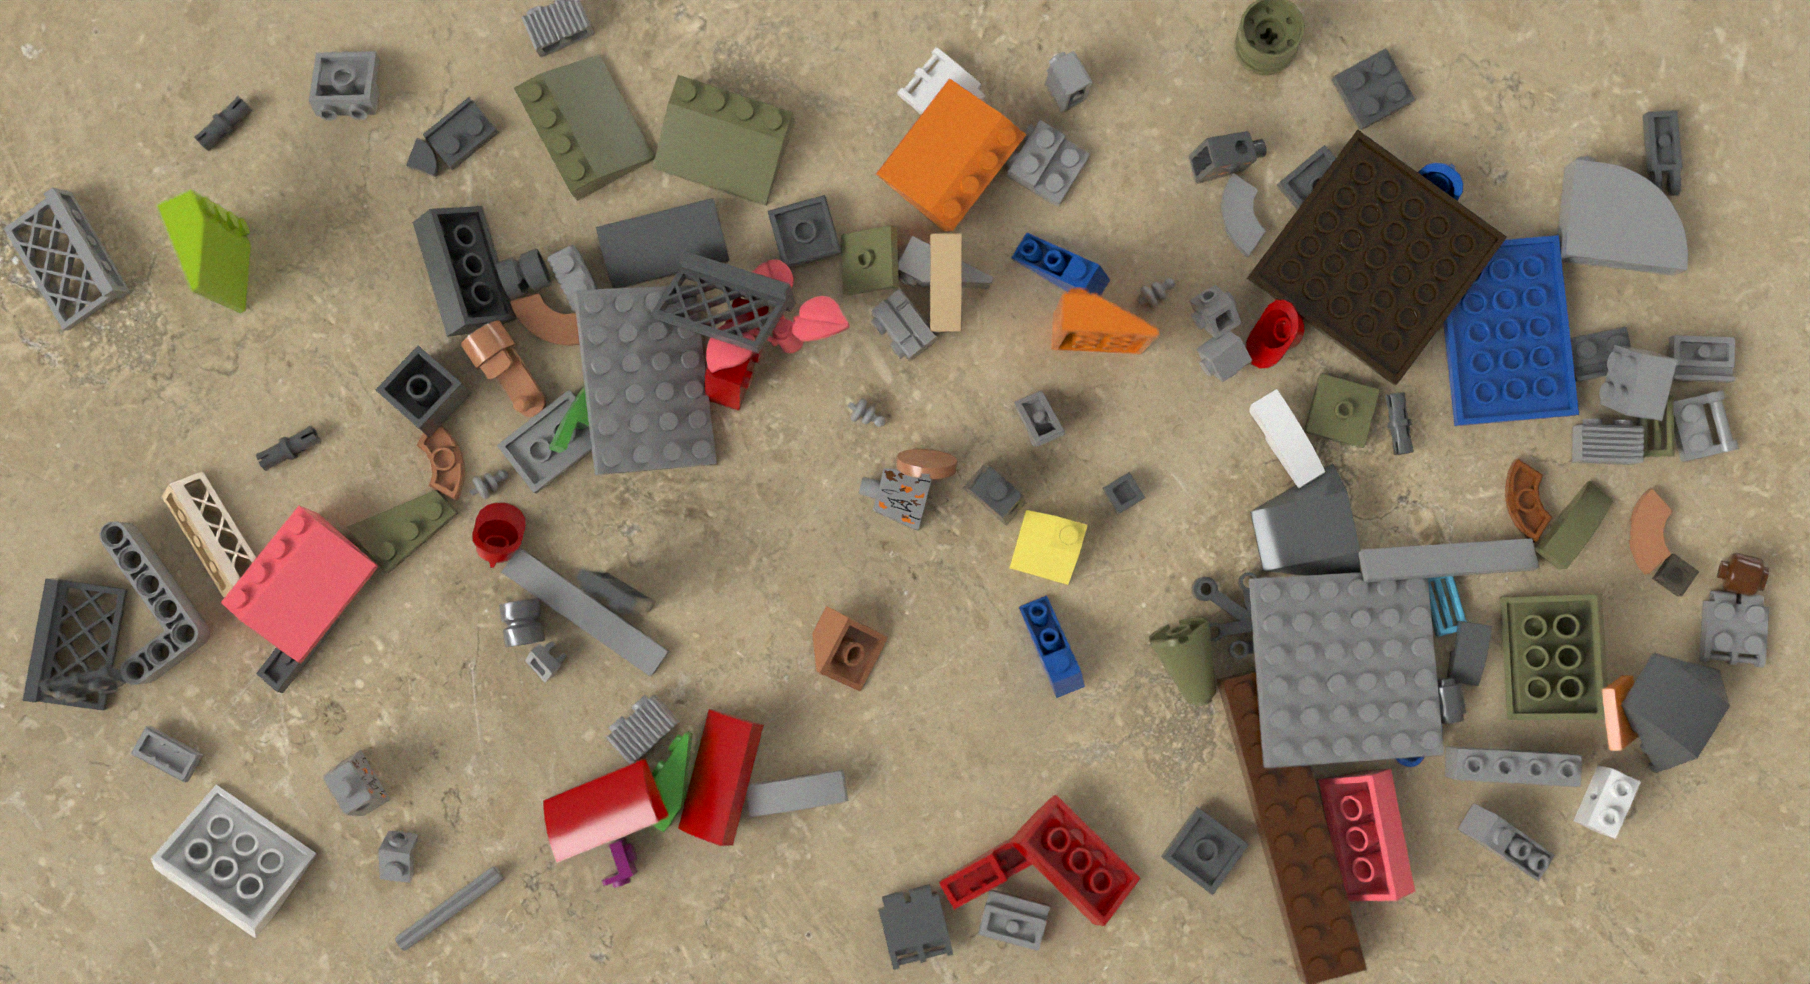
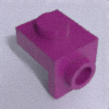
(624, 857)

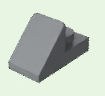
(1039, 419)

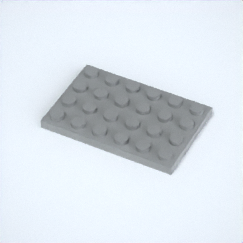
(642, 383)

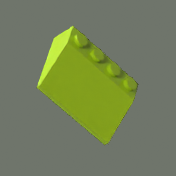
(210, 247)

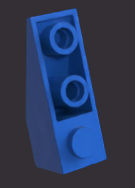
(1060, 265)
(1052, 647)

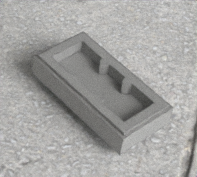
(167, 754)

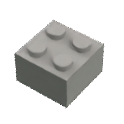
(1638, 382)

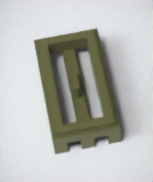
(1670, 452)

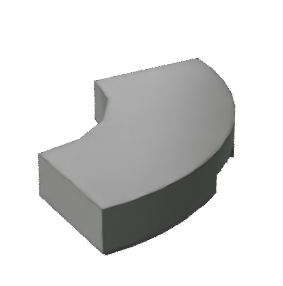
(1239, 215)

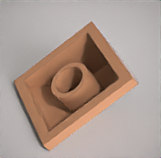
(845, 648)

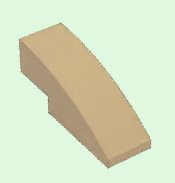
(945, 282)

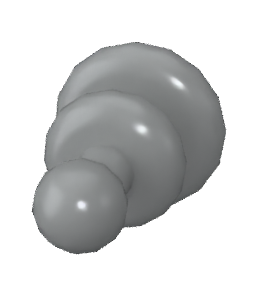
(1157, 291)
(867, 414)
(490, 482)

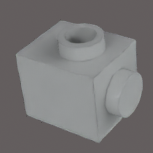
(1223, 356)

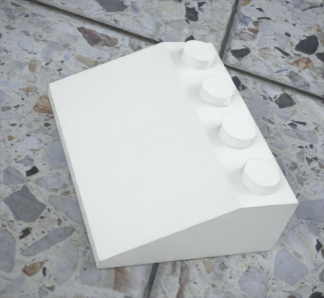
(234, 860)

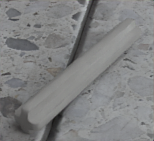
(449, 908)

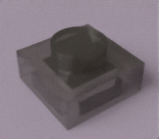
(1675, 575)

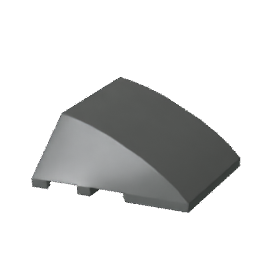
(1308, 529)
(1675, 709)

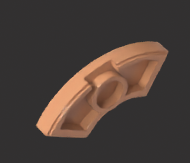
(546, 323)
(446, 462)
(1647, 531)

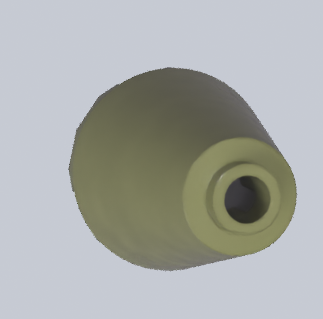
(1188, 658)

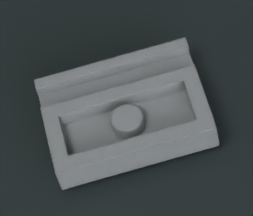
(1703, 358)
(1014, 919)

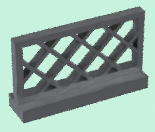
(738, 283)
(50, 631)

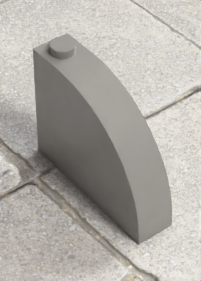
(1618, 220)

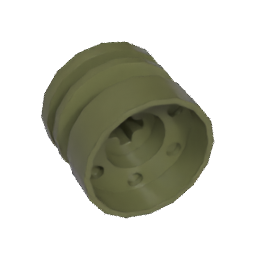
(1279, 23)

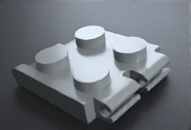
(1734, 628)

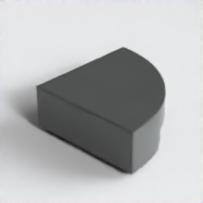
(423, 159)

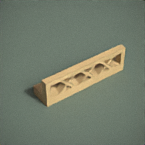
(200, 532)

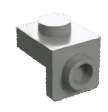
(396, 856)

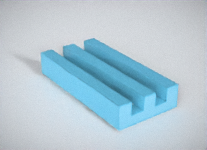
(1456, 603)

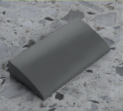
(653, 243)

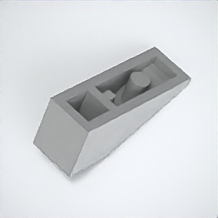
(915, 268)

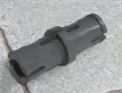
(223, 123)
(1399, 423)
(288, 448)

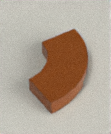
(1524, 500)

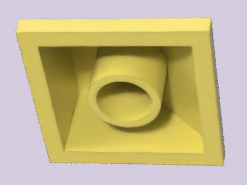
(1048, 546)

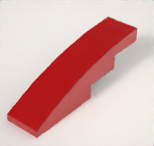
(983, 874)

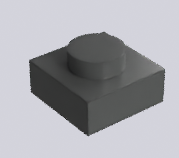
(1123, 493)

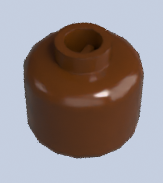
(1743, 574)

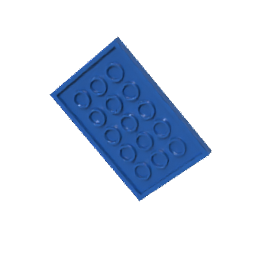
(1513, 339)

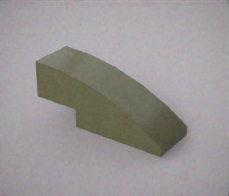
(1574, 526)

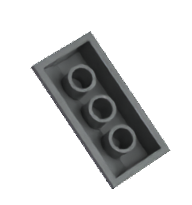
(462, 268)

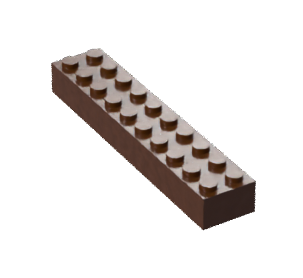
(1294, 846)

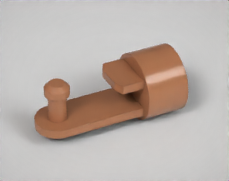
(494, 353)

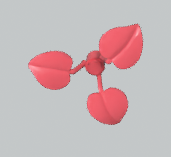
(817, 320)

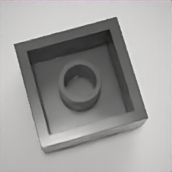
(423, 391)

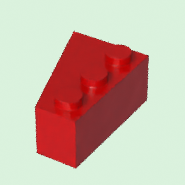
(730, 384)

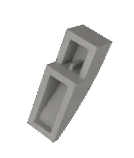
(796, 793)

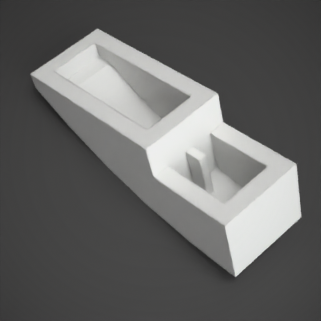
(1287, 438)

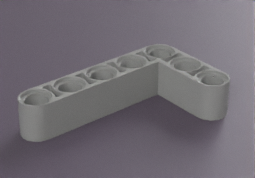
(158, 603)

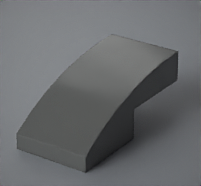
(1470, 653)

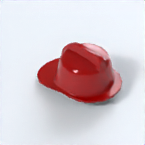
(1274, 334)
(498, 532)

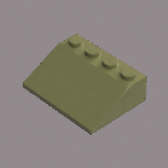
(584, 125)
(723, 140)
(1554, 657)

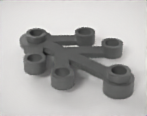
(1244, 616)

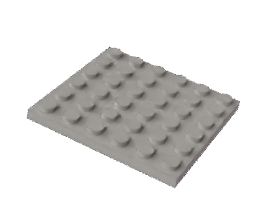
(1344, 669)

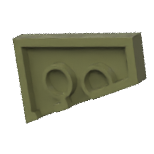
(403, 529)

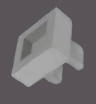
(543, 663)

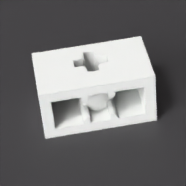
(1607, 801)

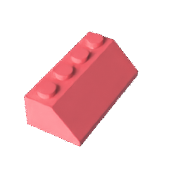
(1367, 835)

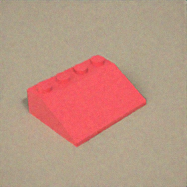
(300, 583)

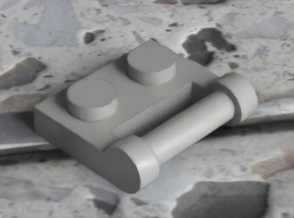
(1692, 429)

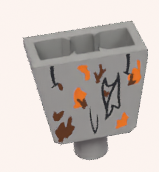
(898, 496)
(355, 785)

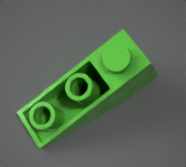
(673, 777)

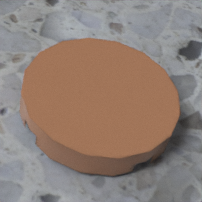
(926, 461)

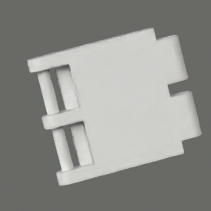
(934, 81)

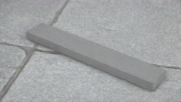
(1448, 560)
(585, 612)

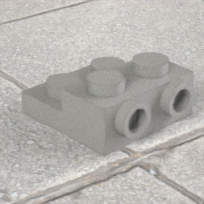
(345, 85)
(1046, 163)

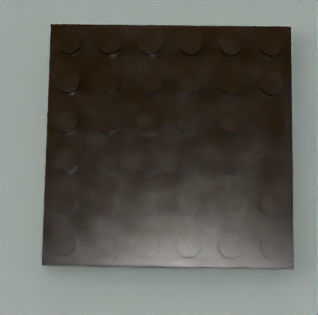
(1377, 257)

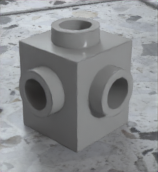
(1215, 311)

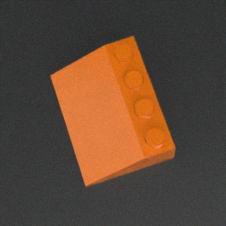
(950, 155)
(1096, 325)

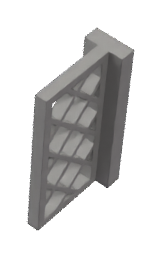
(81, 240)

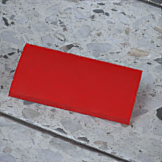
(720, 778)
(603, 810)
(1075, 860)

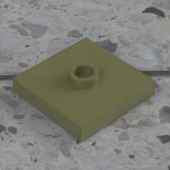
(870, 260)
(1341, 410)

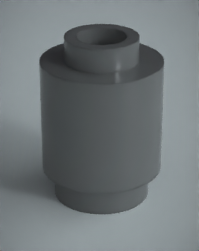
(1451, 701)

